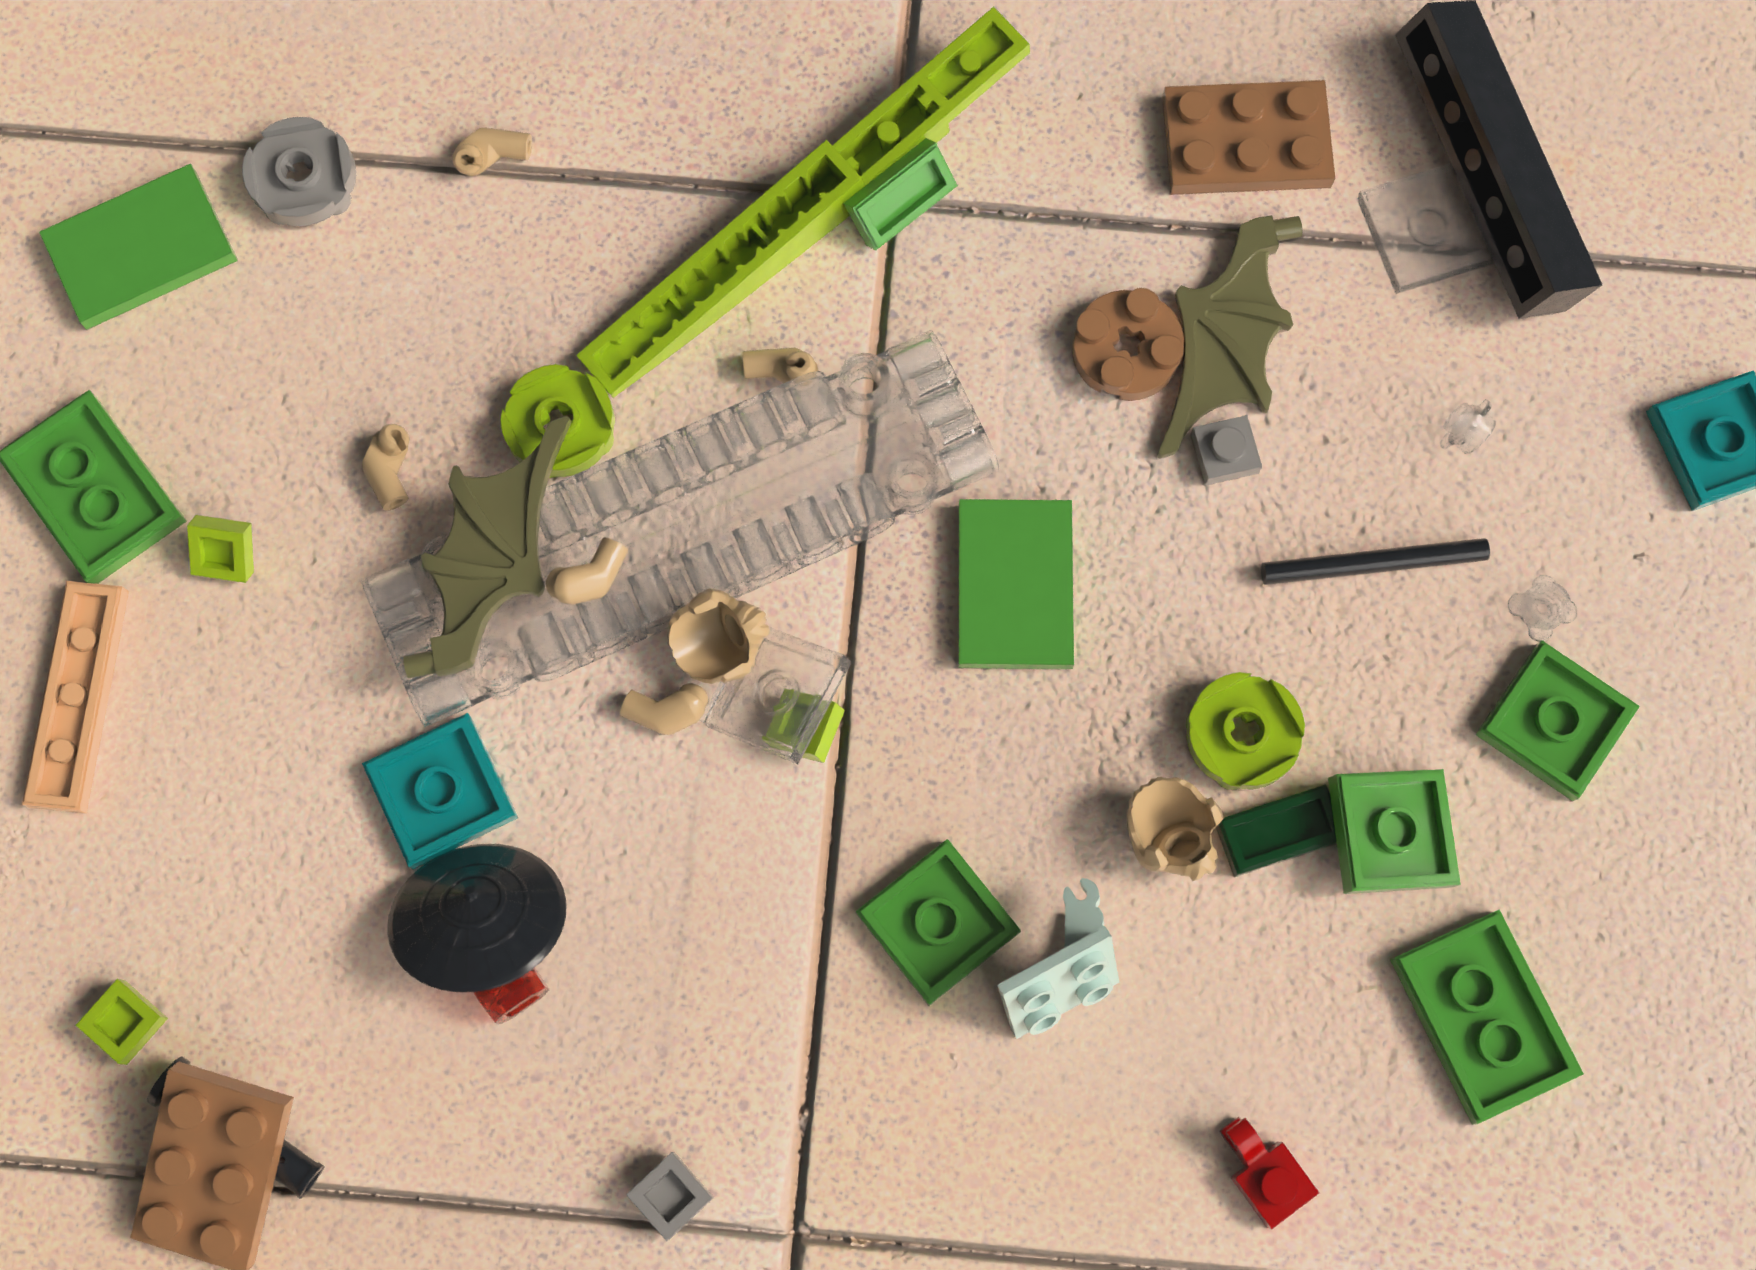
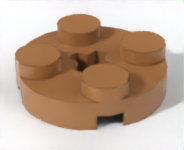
(1138, 315)

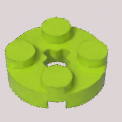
(570, 392)
(1252, 699)

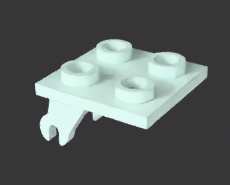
(1072, 976)

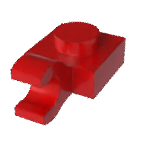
(1270, 1177)

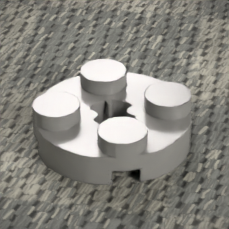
(305, 201)

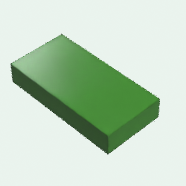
(900, 194)

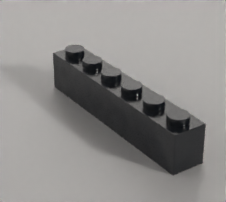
(1497, 159)

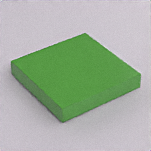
(1557, 720)
(1393, 831)
(938, 922)

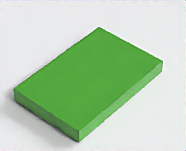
(138, 246)
(91, 488)
(1015, 584)
(1486, 1017)

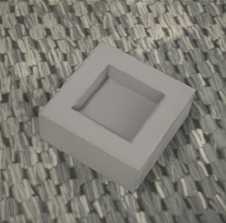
(1226, 450)
(670, 1196)

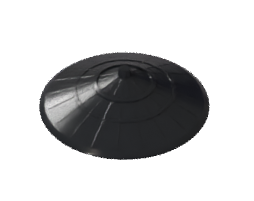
(476, 918)

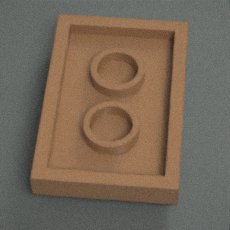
(1248, 137)
(211, 1167)

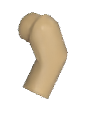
(779, 363)
(383, 464)
(668, 714)

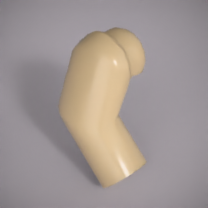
(488, 146)
(589, 580)

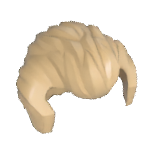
(716, 637)
(1173, 827)

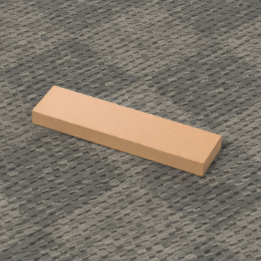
(75, 697)

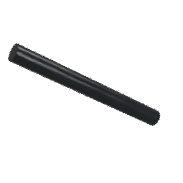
(1375, 561)

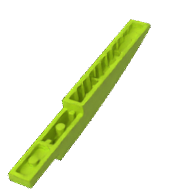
(802, 206)

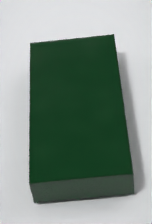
(1278, 831)

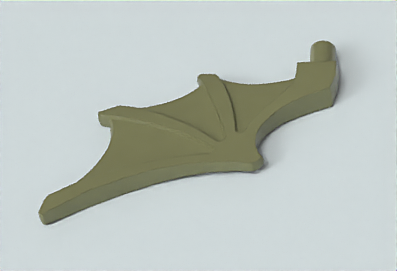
(1230, 330)
(487, 553)

